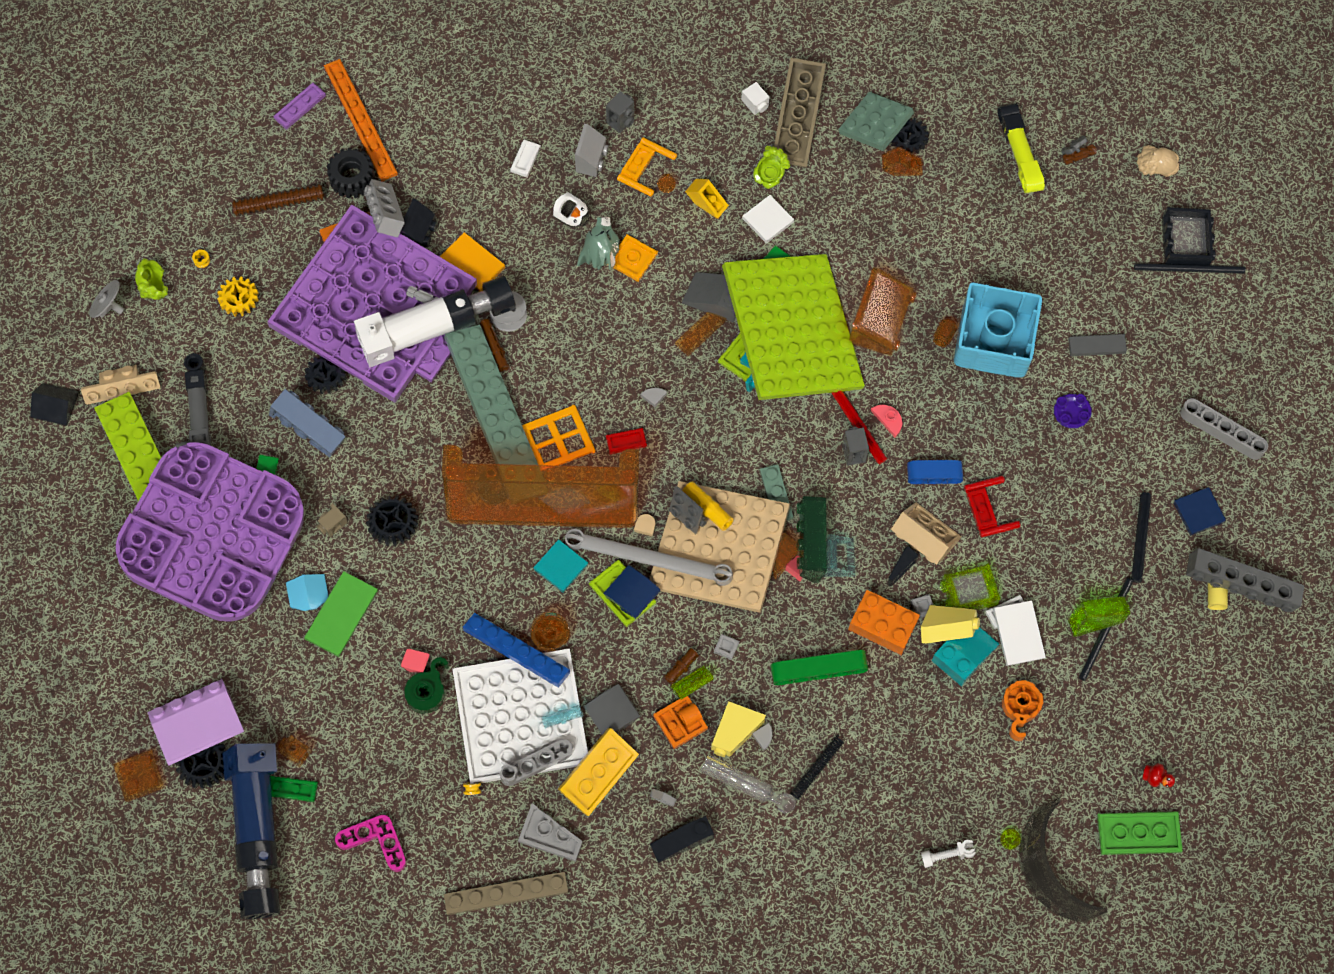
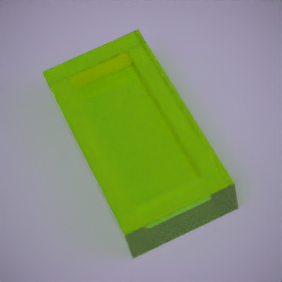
(692, 682)

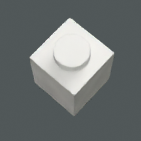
(755, 98)

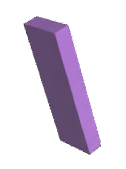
(299, 106)

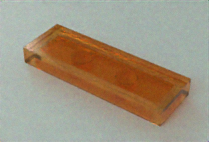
(699, 332)

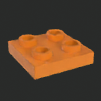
(680, 722)

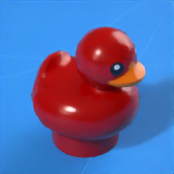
(1156, 775)

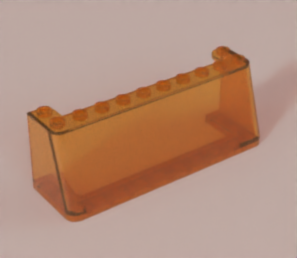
(541, 493)

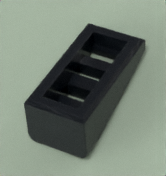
(905, 562)

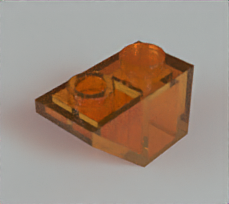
(901, 163)

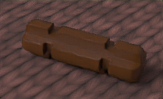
(1090, 150)

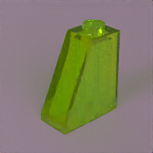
(1098, 614)

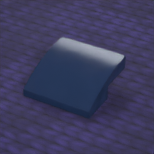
(632, 592)

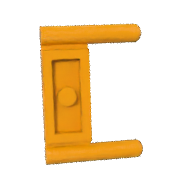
(639, 161)

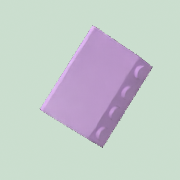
(195, 722)

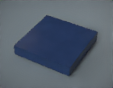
(1199, 511)

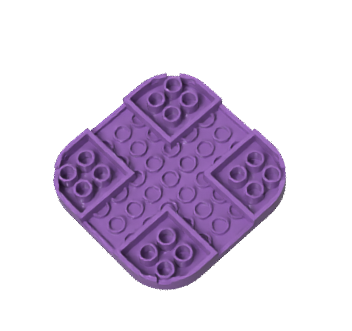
(210, 532)

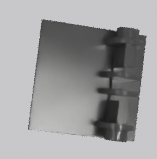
(687, 510)

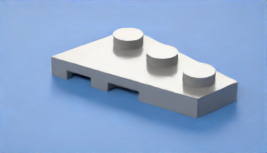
(547, 835)

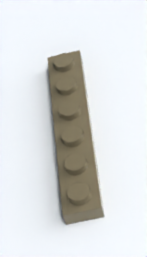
(505, 893)

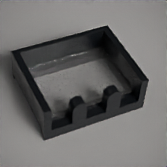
(1188, 236)

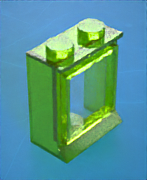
(971, 588)

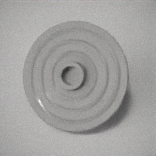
(104, 301)

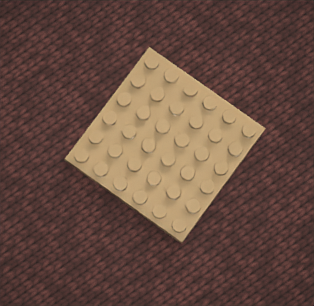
(745, 547)

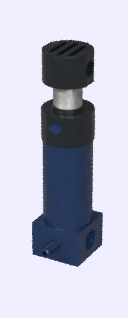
(255, 848)

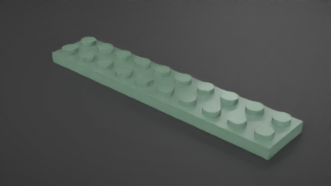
(489, 397)

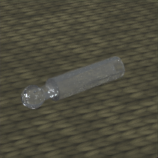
(746, 783)

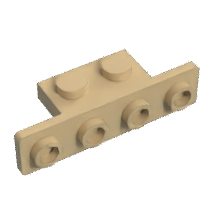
(118, 382)

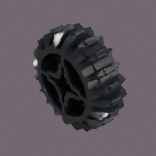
(380, 512)
(198, 768)

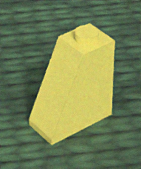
(948, 624)
(735, 728)

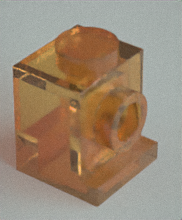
(297, 756)

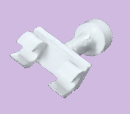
(929, 858)

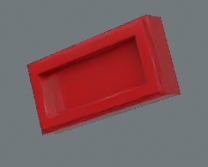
(626, 440)

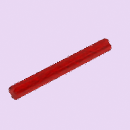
(856, 421)

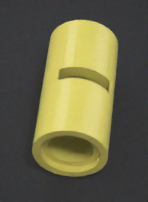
(1217, 597)

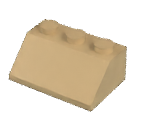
(925, 533)

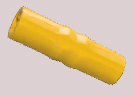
(710, 507)

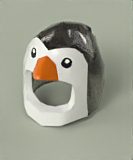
(574, 213)

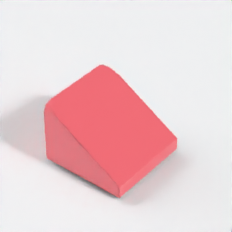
(792, 569)
(414, 661)

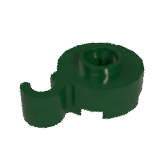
(426, 681)

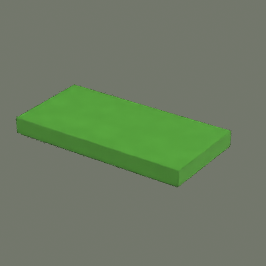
(341, 614)
(1139, 833)

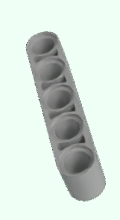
(1234, 429)

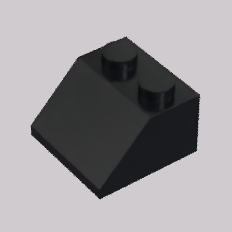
(419, 223)

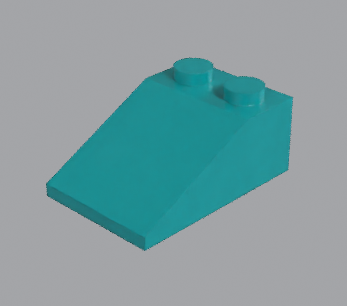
(964, 656)

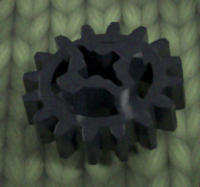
(916, 141)
(316, 377)

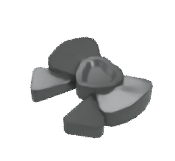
(1074, 146)

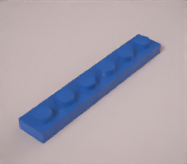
(516, 650)

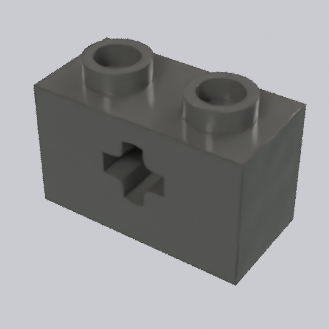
(855, 446)

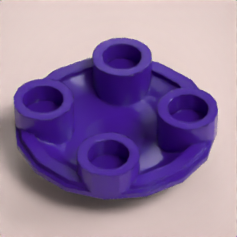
(1072, 410)

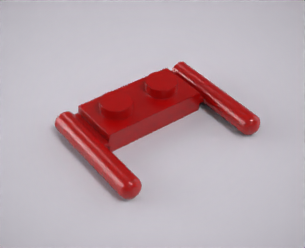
(982, 508)

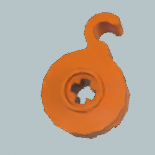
(1021, 713)

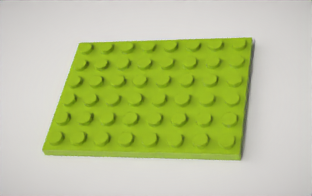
(792, 326)

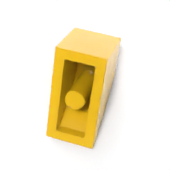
(707, 197)

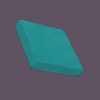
(560, 566)

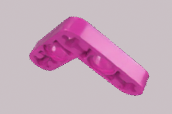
(374, 833)

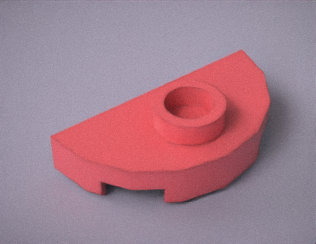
(889, 418)

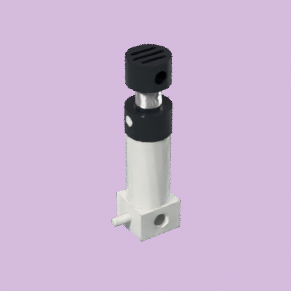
(446, 314)

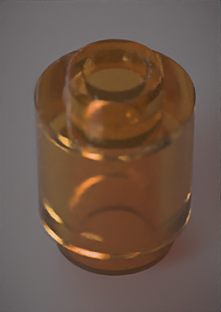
(944, 332)

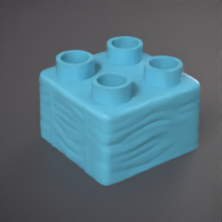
(997, 330)

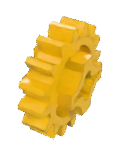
(247, 296)

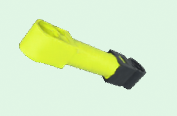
(1014, 132)

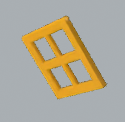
(557, 438)

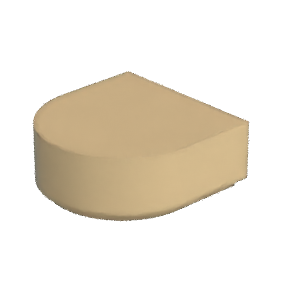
(645, 525)

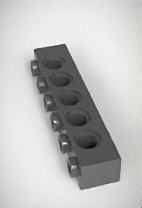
(1290, 591)

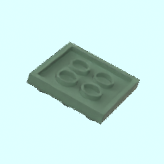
(876, 121)

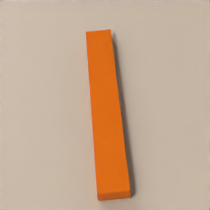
(360, 120)

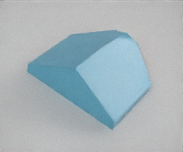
(307, 592)

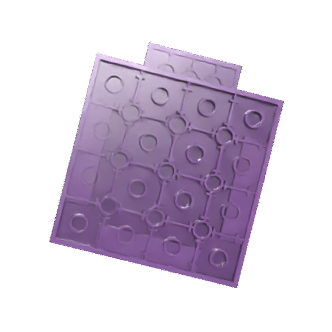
(359, 276)

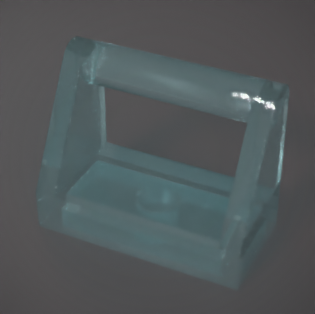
(832, 568)

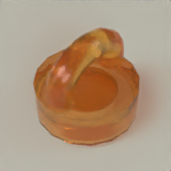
(666, 183)

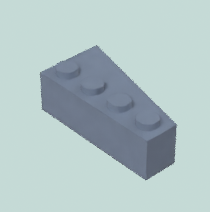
(306, 422)

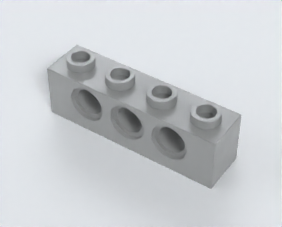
(384, 208)

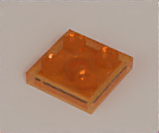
(138, 776)

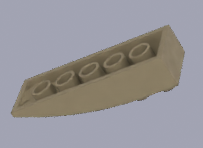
(799, 110)

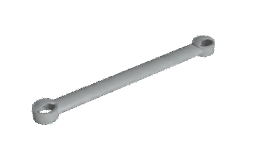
(649, 557)

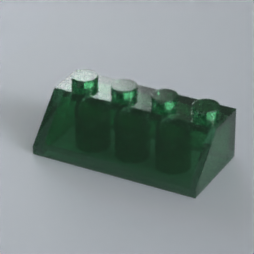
(812, 538)

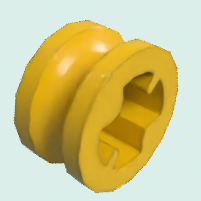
(205, 262)
(471, 789)

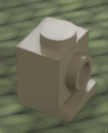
(331, 521)

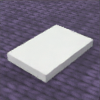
(1019, 633)

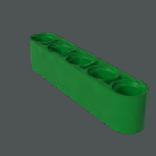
(819, 667)

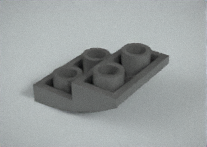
(612, 710)

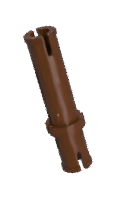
(495, 347)

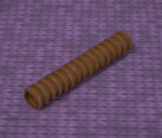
(276, 200)

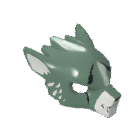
(598, 247)

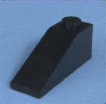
(683, 839)

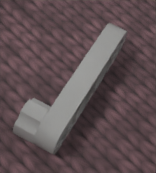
(534, 758)

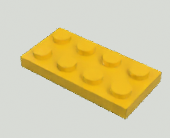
(598, 771)

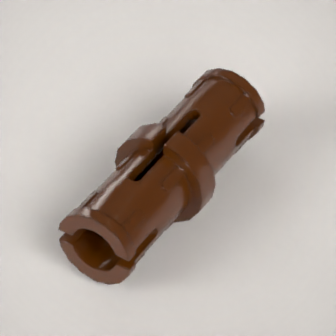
(681, 666)

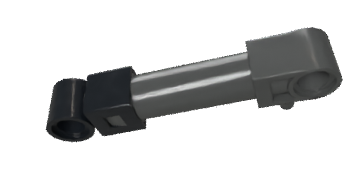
(197, 389)

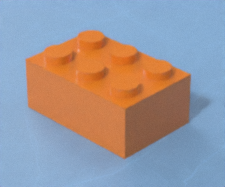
(884, 622)

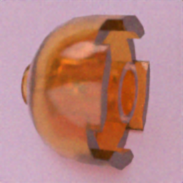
(549, 631)

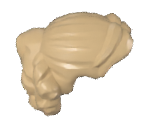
(1158, 161)

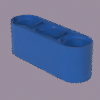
(935, 472)

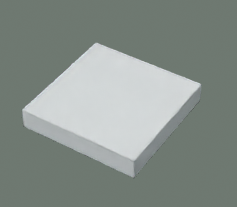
(768, 219)

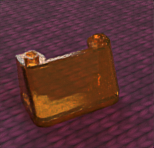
(881, 312)

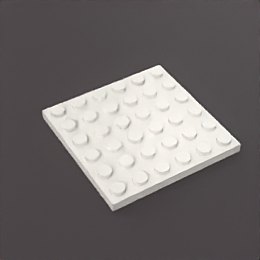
(503, 713)

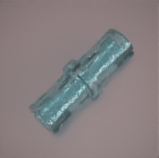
(561, 716)

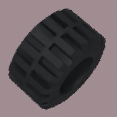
(347, 160)

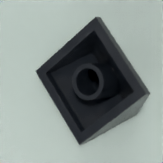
(53, 403)

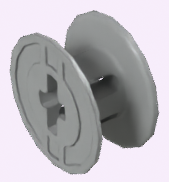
(513, 319)

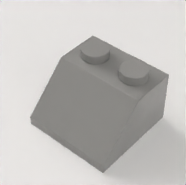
(590, 151)

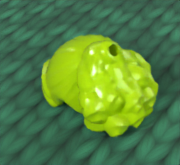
(771, 167)
(149, 280)

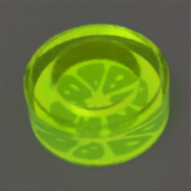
(1010, 839)

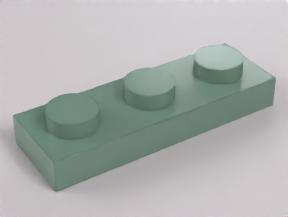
(775, 486)

